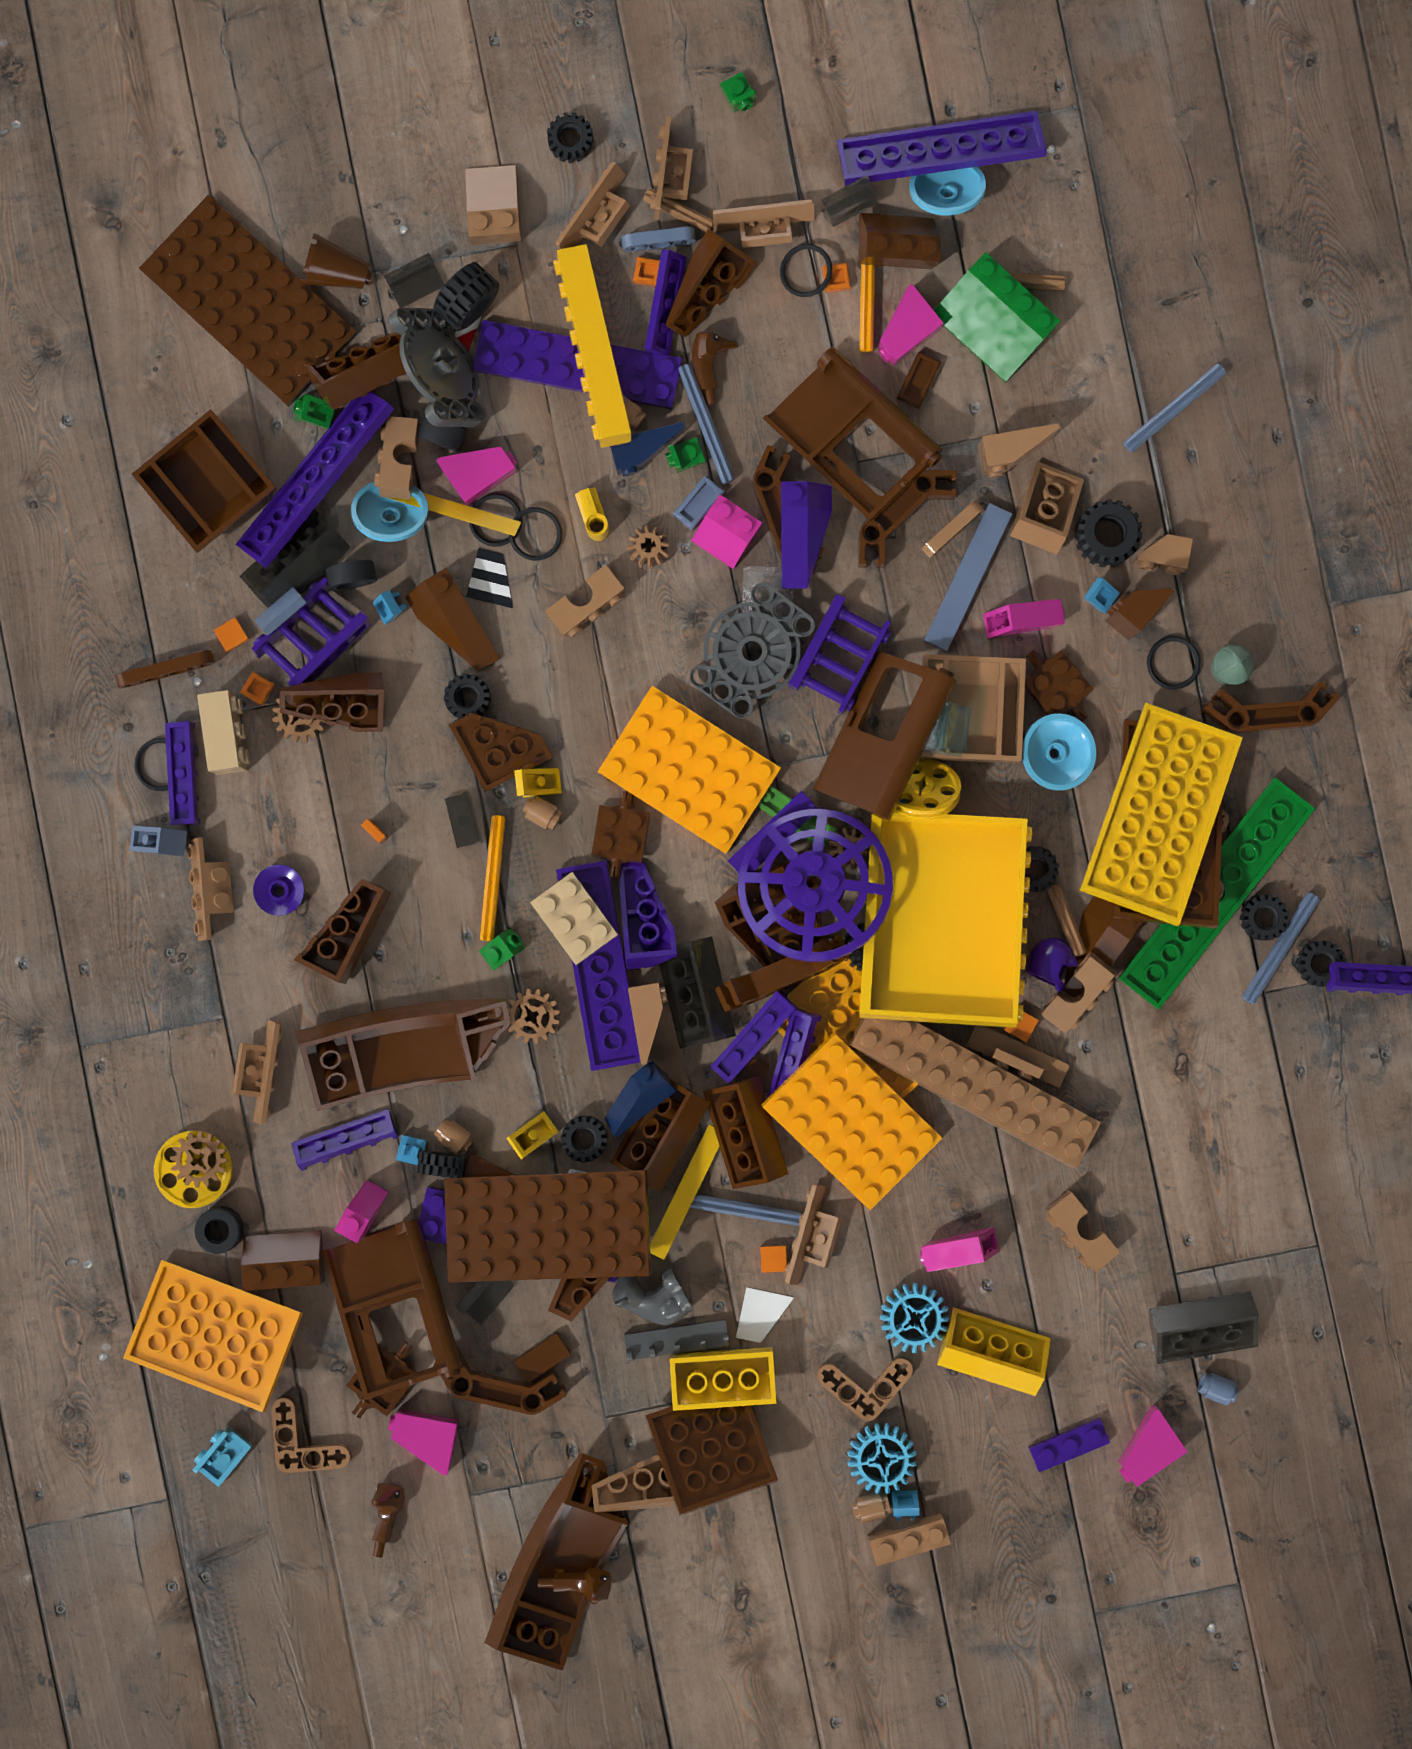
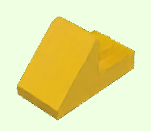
(537, 782)
(532, 1135)

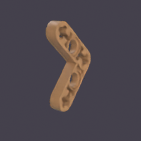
(871, 1394)
(293, 1447)

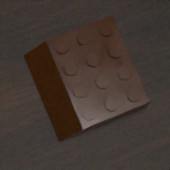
(204, 481)

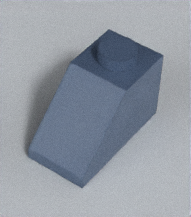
(158, 840)

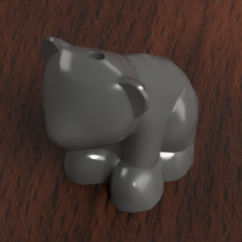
(661, 1306)

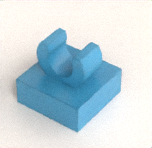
(1101, 595)
(387, 606)
(410, 1148)
(905, 1504)

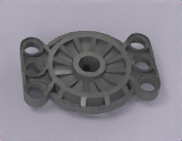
(447, 382)
(744, 674)

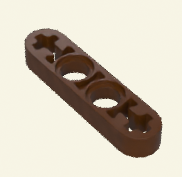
(164, 669)

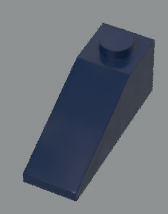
(643, 448)
(639, 1096)

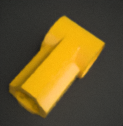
(592, 512)

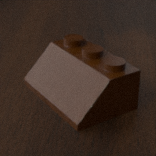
(898, 241)
(1134, 611)
(282, 1260)

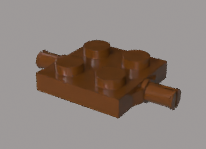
(1057, 685)
(620, 834)
(395, 1368)

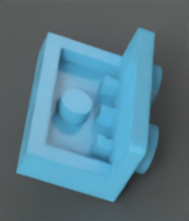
(223, 1455)

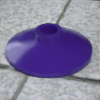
(265, 890)

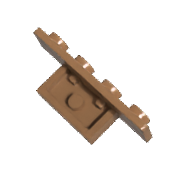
(674, 170)
(598, 212)
(764, 223)
(210, 888)
(1017, 1055)
(256, 1069)
(815, 1237)

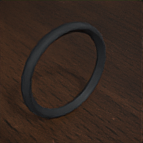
(788, 256)
(482, 500)
(558, 540)
(1175, 639)
(137, 765)

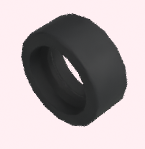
(351, 574)

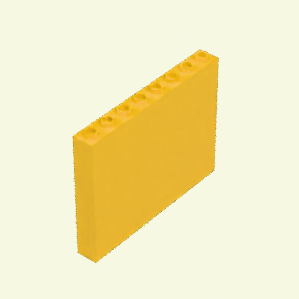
(951, 922)

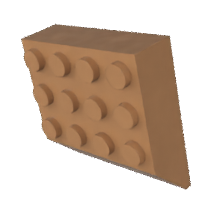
(996, 698)

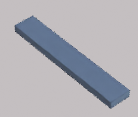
(967, 577)

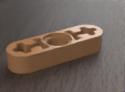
(952, 529)

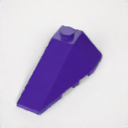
(804, 521)
(646, 927)

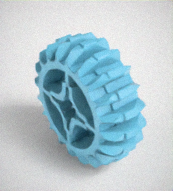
(901, 1299)
(870, 1459)

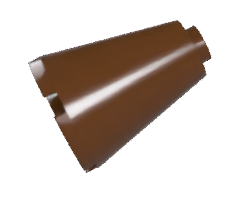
(334, 266)

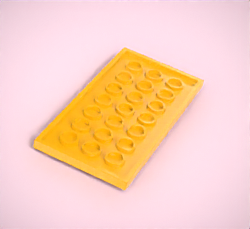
(1161, 814)

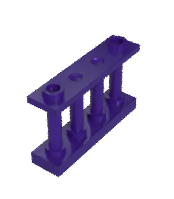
(826, 633)
(335, 645)

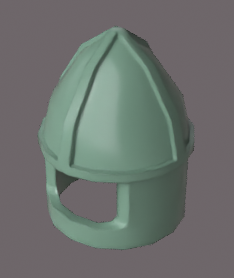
(1232, 665)

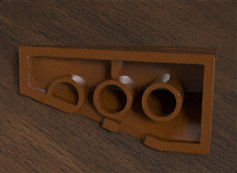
(710, 276)
(447, 614)
(345, 700)
(1101, 936)
(574, 1295)

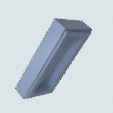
(698, 503)
(280, 611)

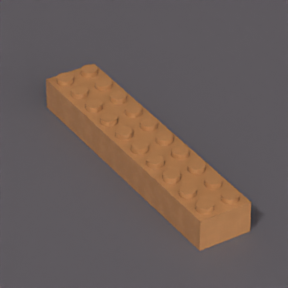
(977, 1087)

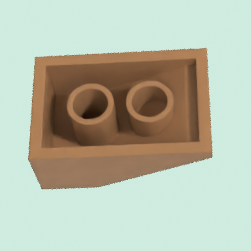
(492, 205)
(1005, 450)
(1047, 508)
(646, 1011)

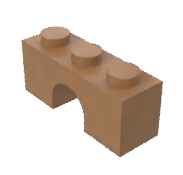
(399, 437)
(570, 618)
(1065, 1010)
(1094, 1250)
(921, 1537)

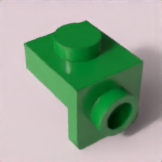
(502, 949)

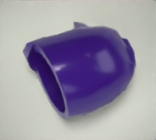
(1049, 960)

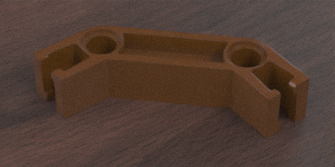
(770, 497)
(900, 511)
(1270, 715)
(776, 976)
(503, 1391)

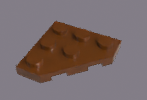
(497, 748)

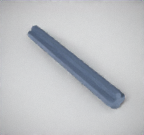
(1174, 408)
(706, 423)
(1280, 948)
(746, 1210)

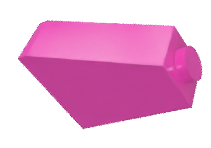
(909, 327)
(477, 471)
(1024, 618)
(361, 1211)
(960, 1250)
(426, 1437)
(1150, 1448)

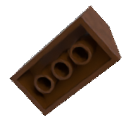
(746, 1133)
(661, 1136)

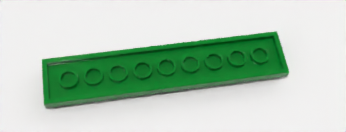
(1244, 861)

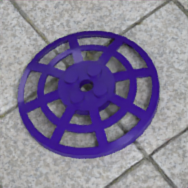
(820, 899)

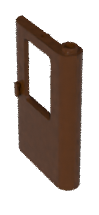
(829, 409)
(874, 770)
(379, 1274)

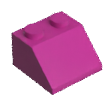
(726, 531)

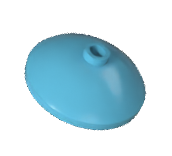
(948, 191)
(387, 518)
(1073, 748)

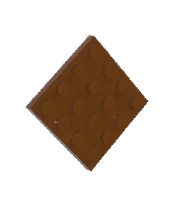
(710, 1454)

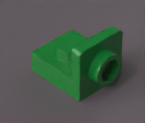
(738, 92)
(313, 411)
(685, 455)

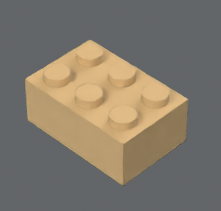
(223, 732)
(574, 918)

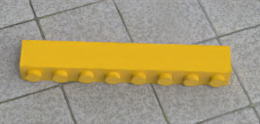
(593, 346)

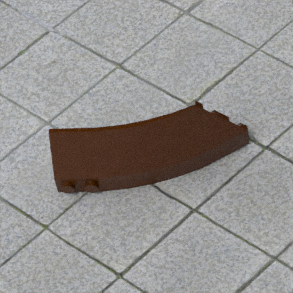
(399, 1048)
(564, 1539)

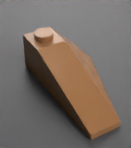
(634, 1488)

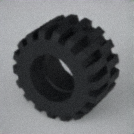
(466, 296)
(1123, 518)

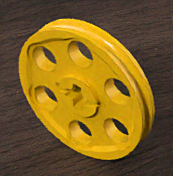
(931, 791)
(176, 1193)

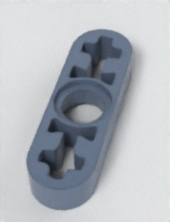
(658, 239)

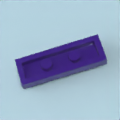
(1069, 1444)

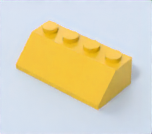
(994, 1351)
(722, 1378)

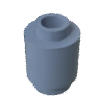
(1218, 1388)

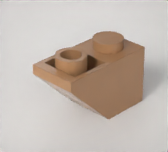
(1168, 553)

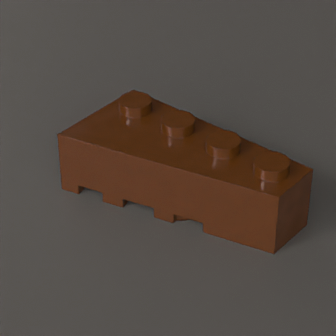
(358, 372)
(345, 933)

